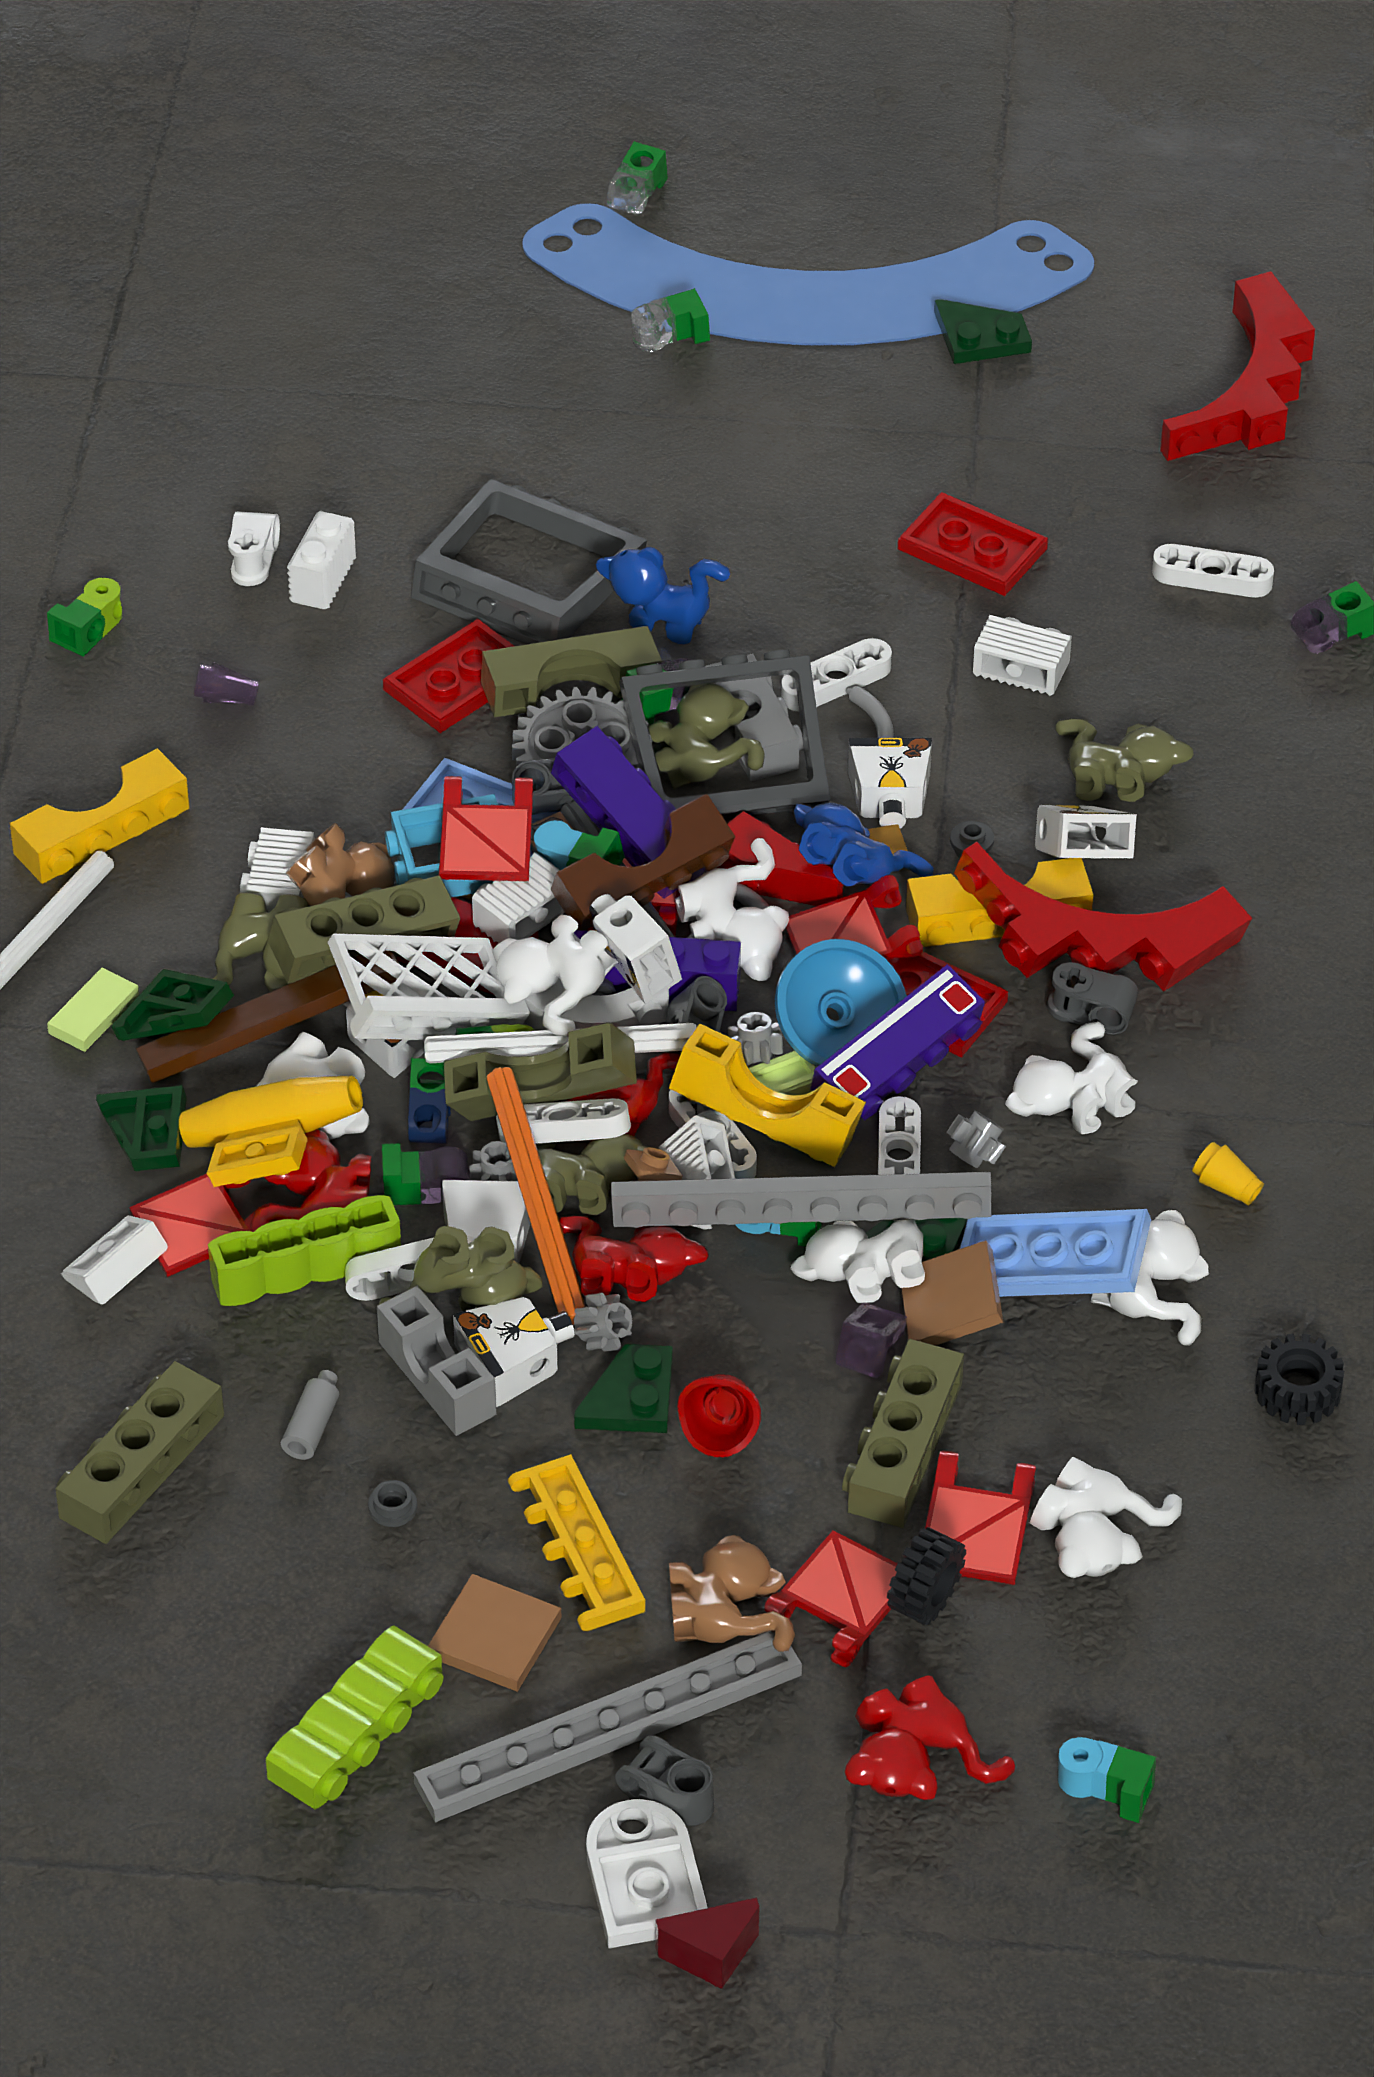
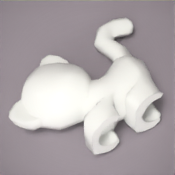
(711, 903)
(534, 966)
(310, 1059)
(1053, 1086)
(847, 1254)
(1168, 1255)
(1081, 1504)

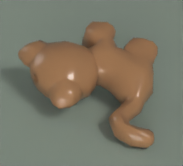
(330, 871)
(729, 1574)

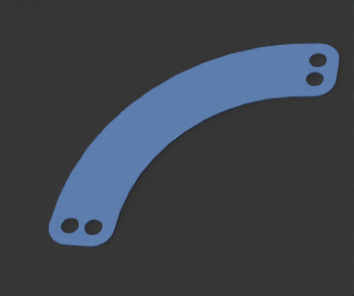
(800, 306)

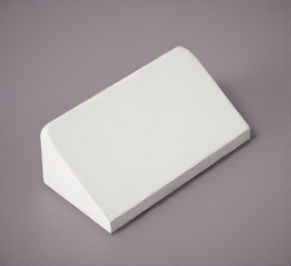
(116, 1259)

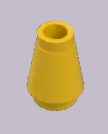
(1226, 1173)

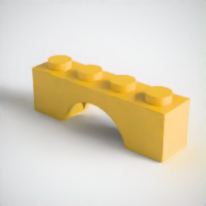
(58, 840)
(952, 915)
(716, 1075)

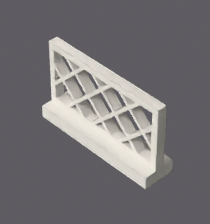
(432, 1014)

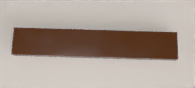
(251, 1021)

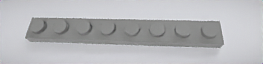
(801, 1199)
(604, 1725)

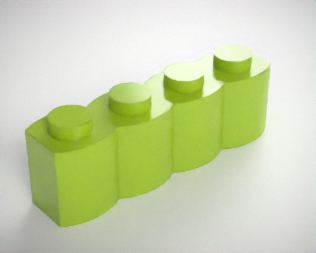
(295, 1252)
(354, 1717)

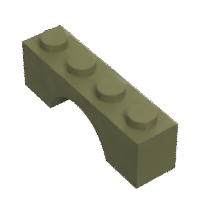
(522, 673)
(586, 1064)

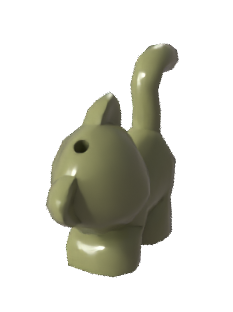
(702, 717)
(1139, 758)
(248, 932)
(588, 1174)
(480, 1269)

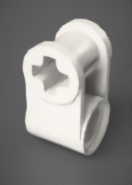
(253, 545)

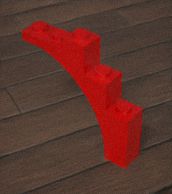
(1254, 404)
(1042, 929)

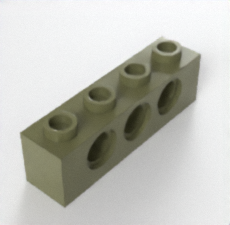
(407, 909)
(904, 1432)
(139, 1452)

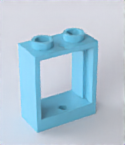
(424, 827)

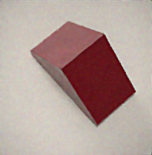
(709, 1939)

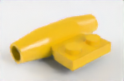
(265, 1126)

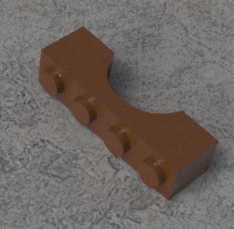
(693, 839)

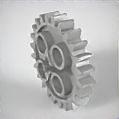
(567, 719)

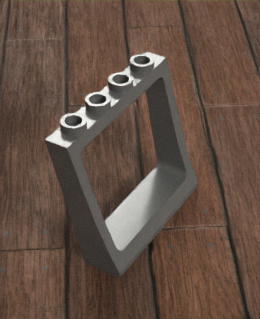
(503, 604)
(735, 667)

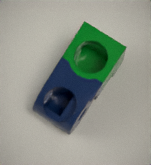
(427, 1104)

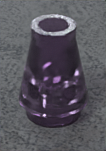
(224, 685)

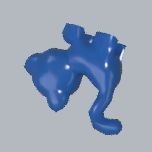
(642, 582)
(839, 839)

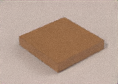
(955, 1297)
(495, 1632)

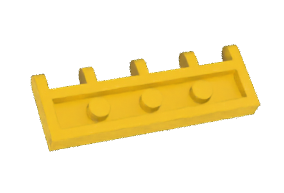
(582, 1540)

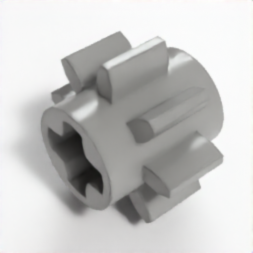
(758, 1038)
(976, 1139)
(492, 1163)
(603, 1322)

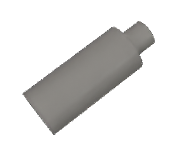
(311, 1416)

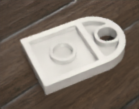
(643, 1872)

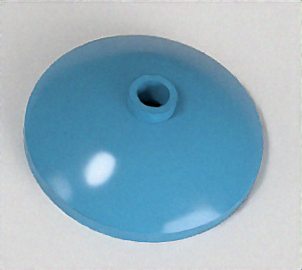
(838, 977)

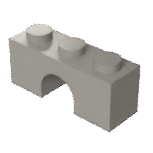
(767, 723)
(451, 1383)

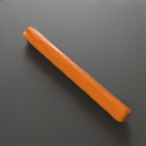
(535, 1191)

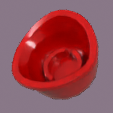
(719, 1414)

